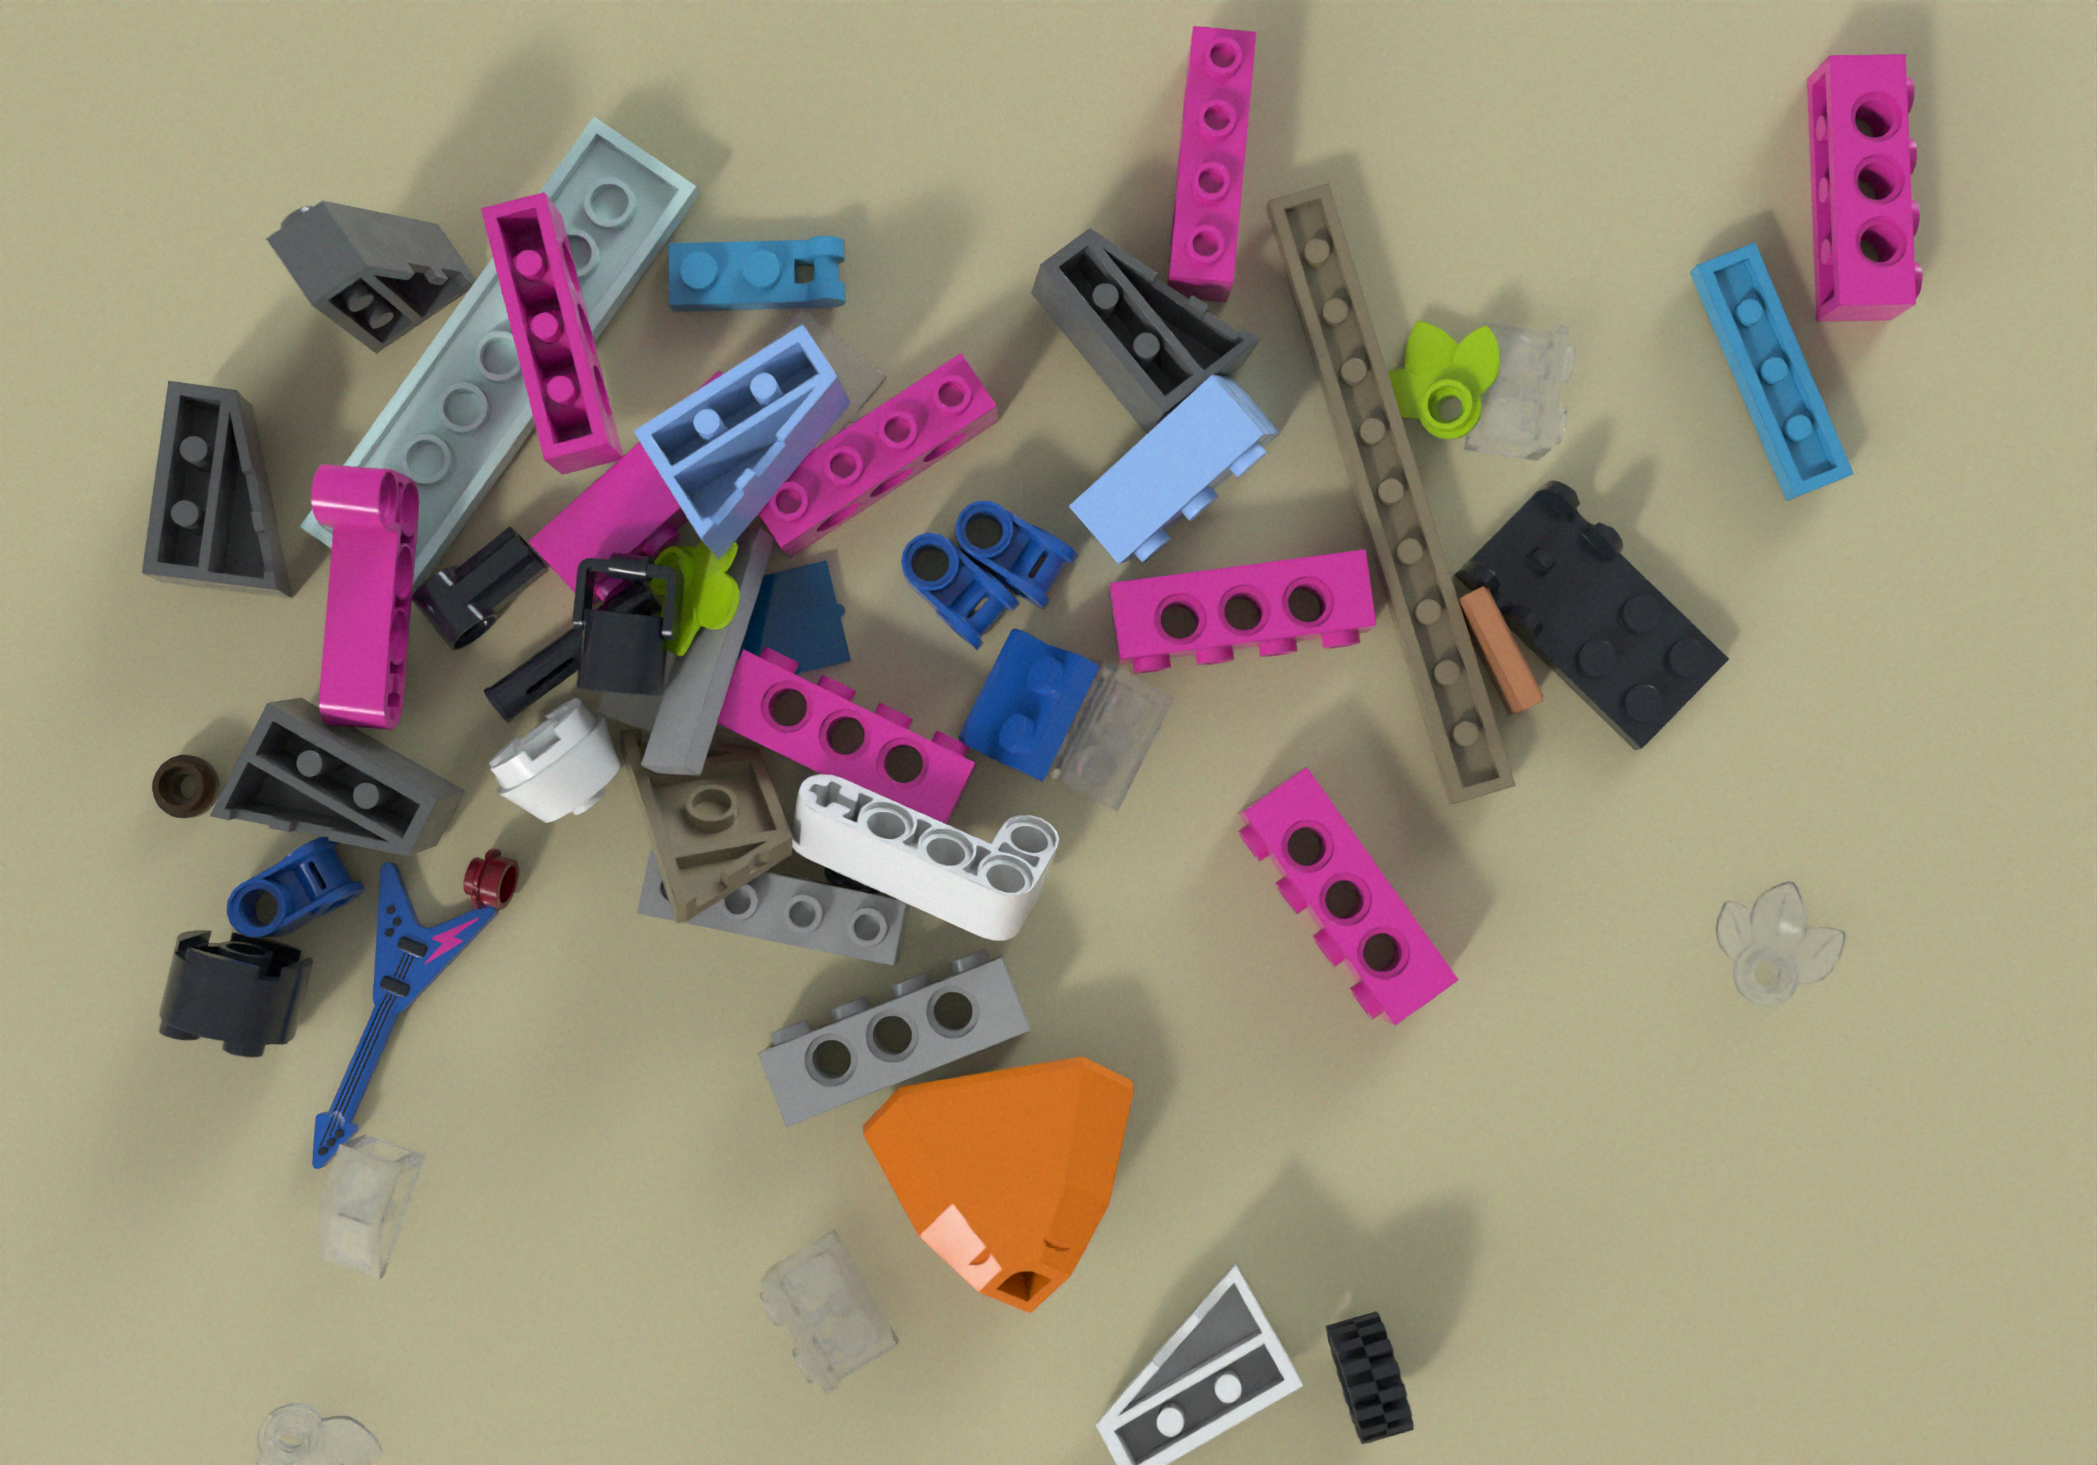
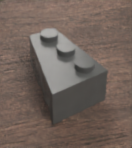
(370, 268)
(1136, 329)
(213, 498)
(335, 784)

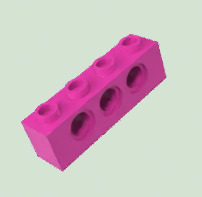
(1211, 163)
(1845, 279)
(552, 334)
(879, 454)
(1335, 580)
(750, 711)
(1416, 968)

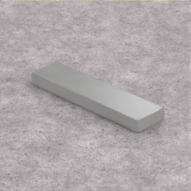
(704, 673)

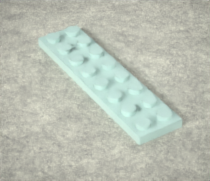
(466, 397)

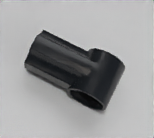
(465, 598)

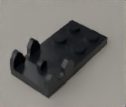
(1592, 614)

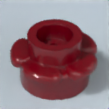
(491, 880)

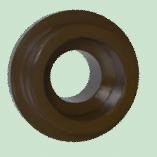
(167, 786)

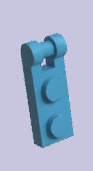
(755, 275)

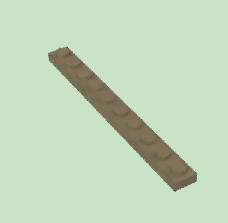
(1390, 494)

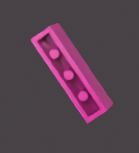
(619, 513)

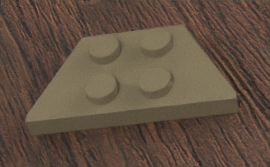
(709, 827)

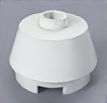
(558, 763)

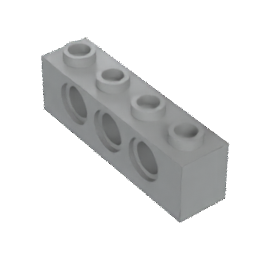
(797, 914)
(808, 1090)

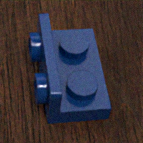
(1028, 704)

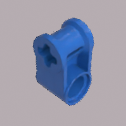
(1016, 552)
(958, 590)
(305, 886)

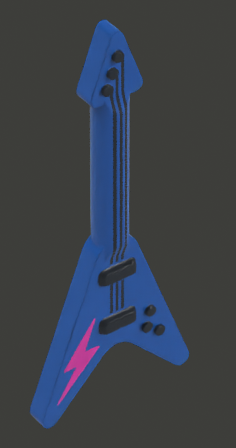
(405, 965)

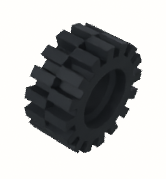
(1370, 1377)

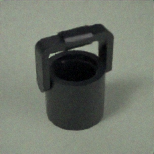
(620, 648)

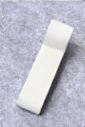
(924, 860)

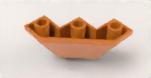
(1006, 1169)

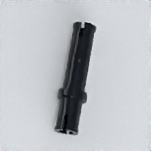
(559, 658)

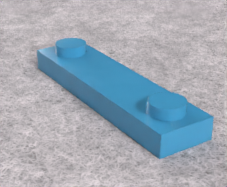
(1770, 371)

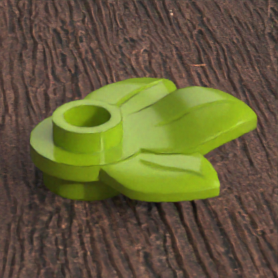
(1444, 370)
(708, 593)

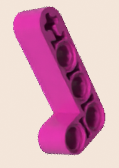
(368, 592)

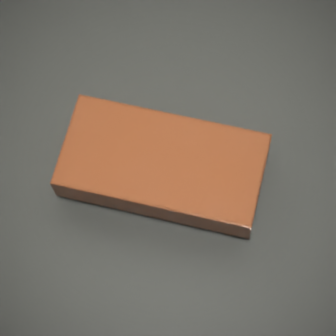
(1499, 652)

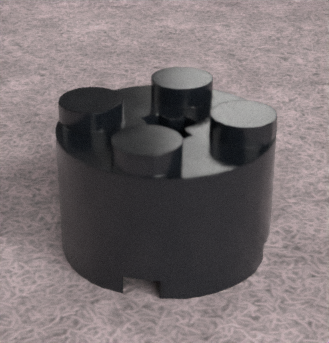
(234, 992)

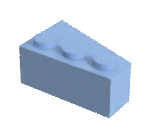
(744, 435)
(1175, 469)

